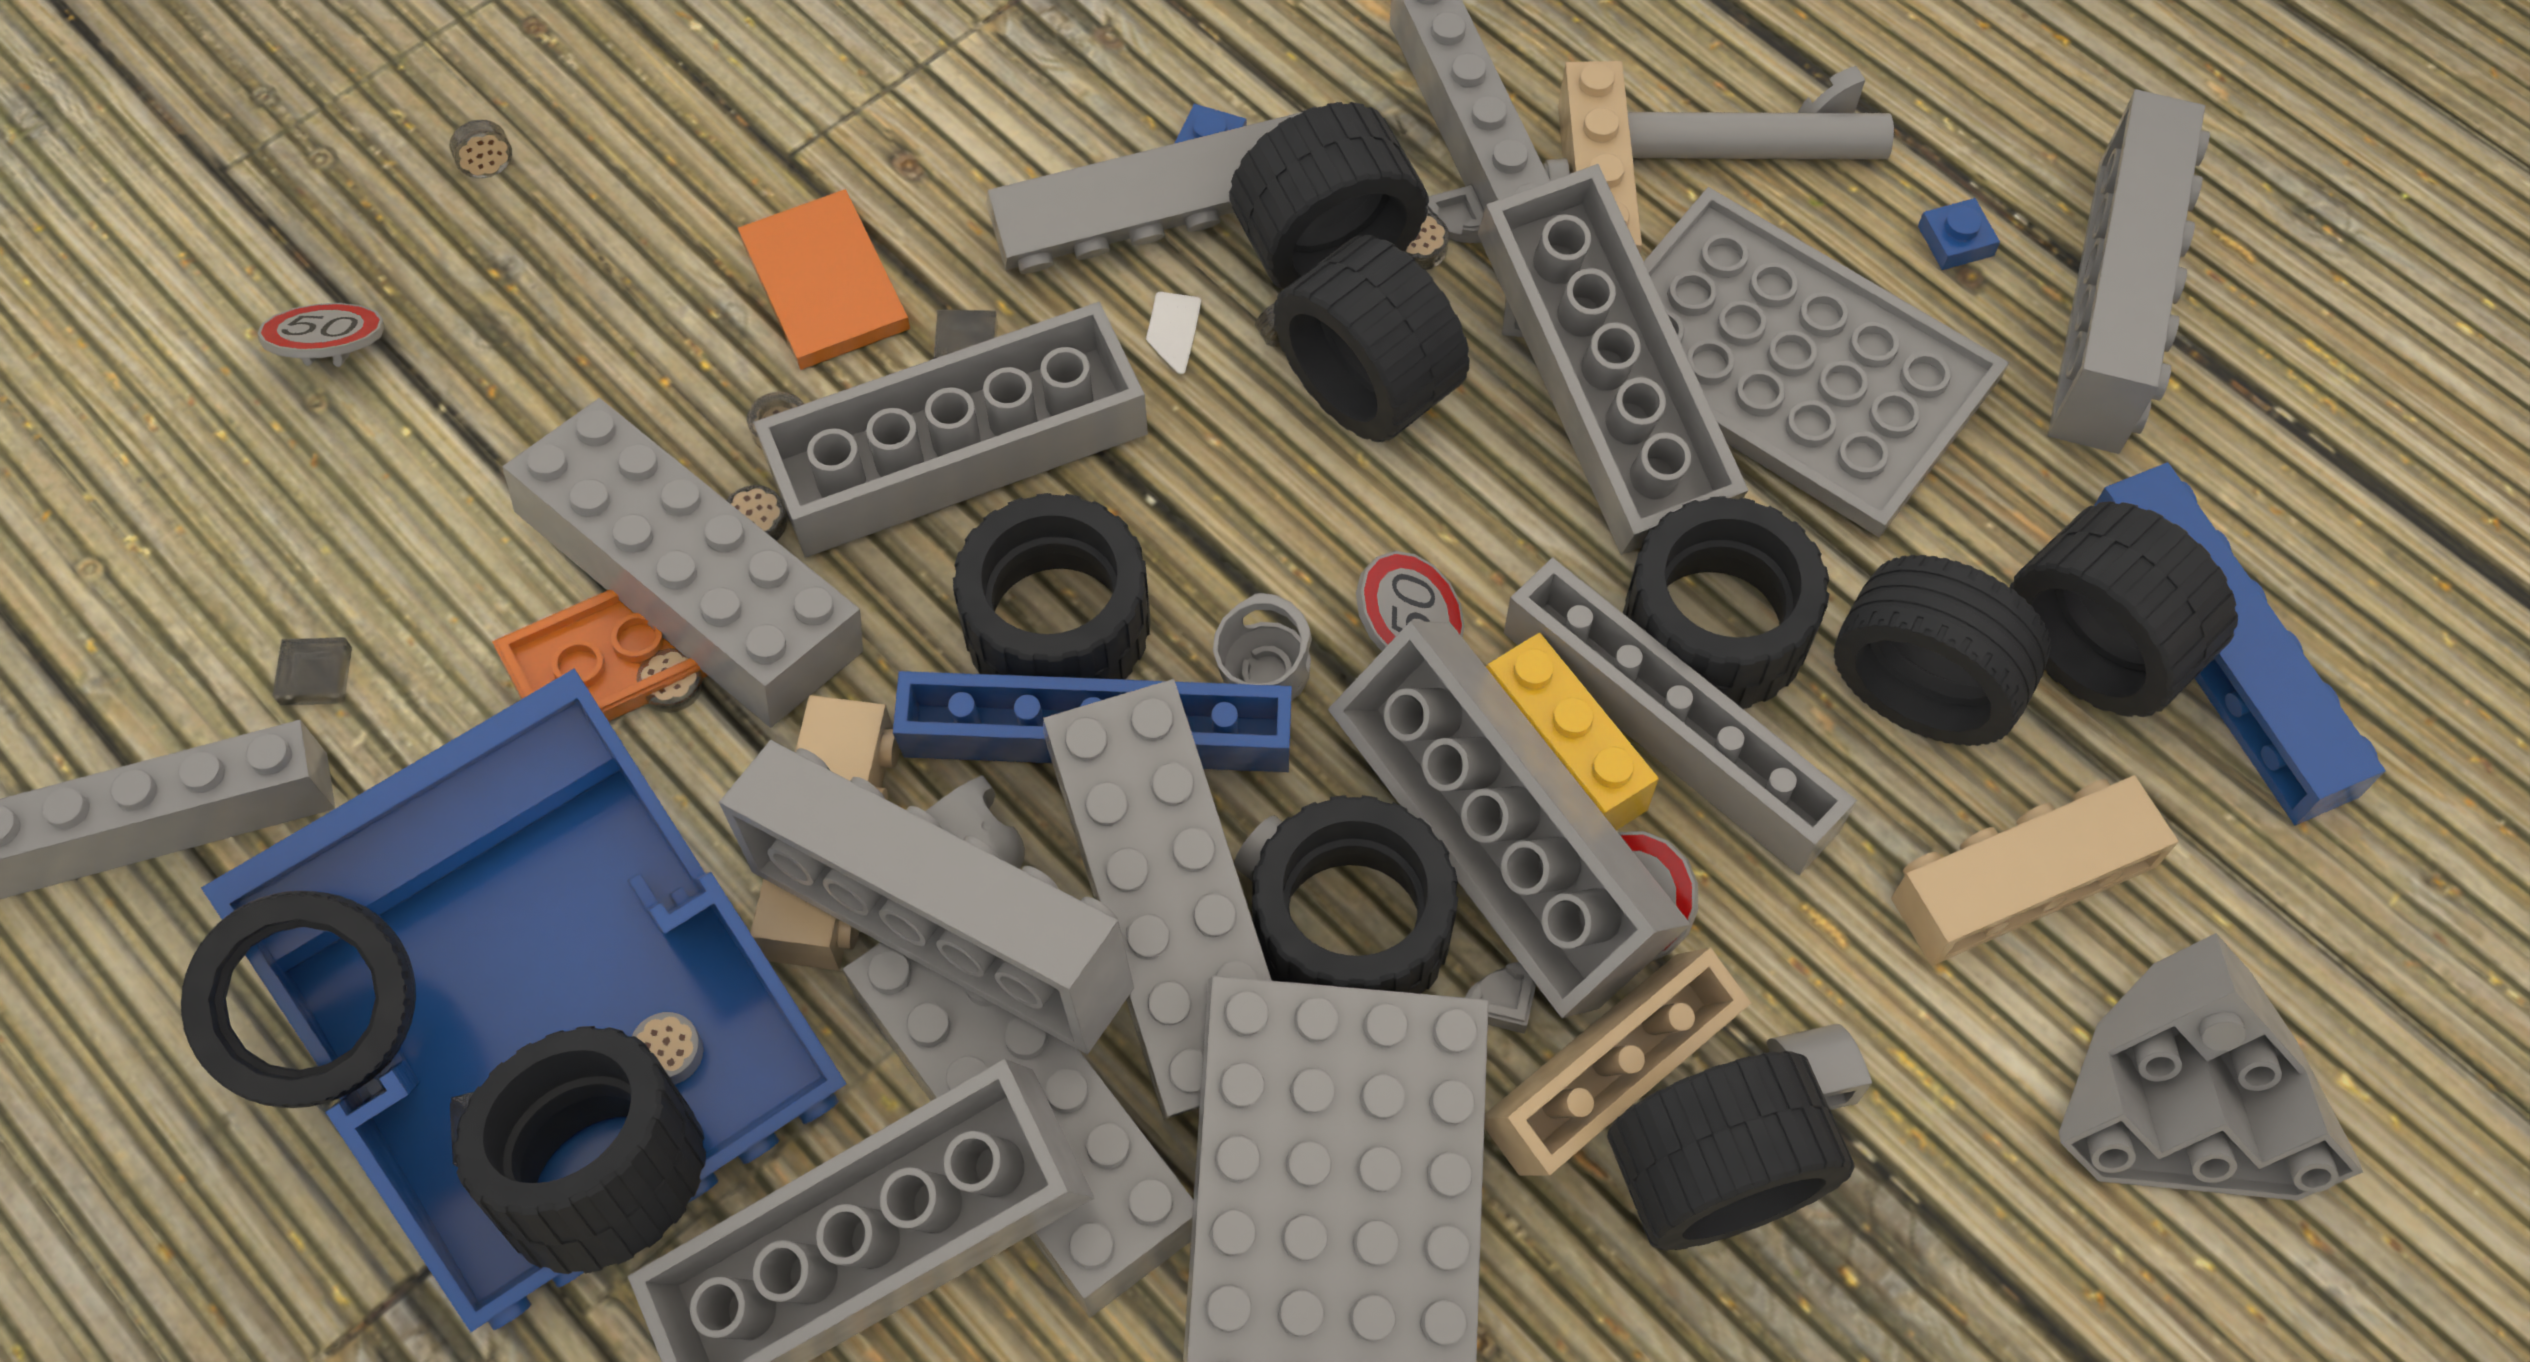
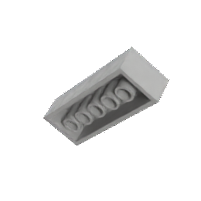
(2130, 273)
(1607, 353)
(952, 428)
(685, 561)
(1511, 816)
(1161, 869)
(931, 894)
(953, 1034)
(868, 1228)

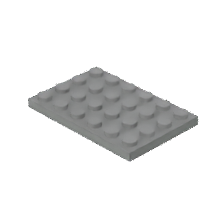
(1815, 361)
(1337, 1176)

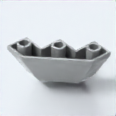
(2203, 1089)

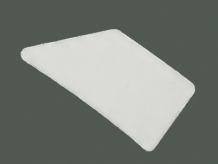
(1173, 327)

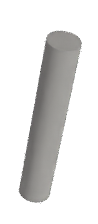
(1761, 135)

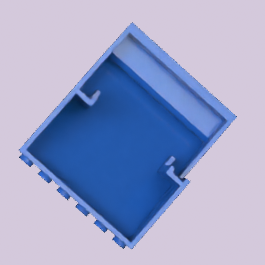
(530, 904)

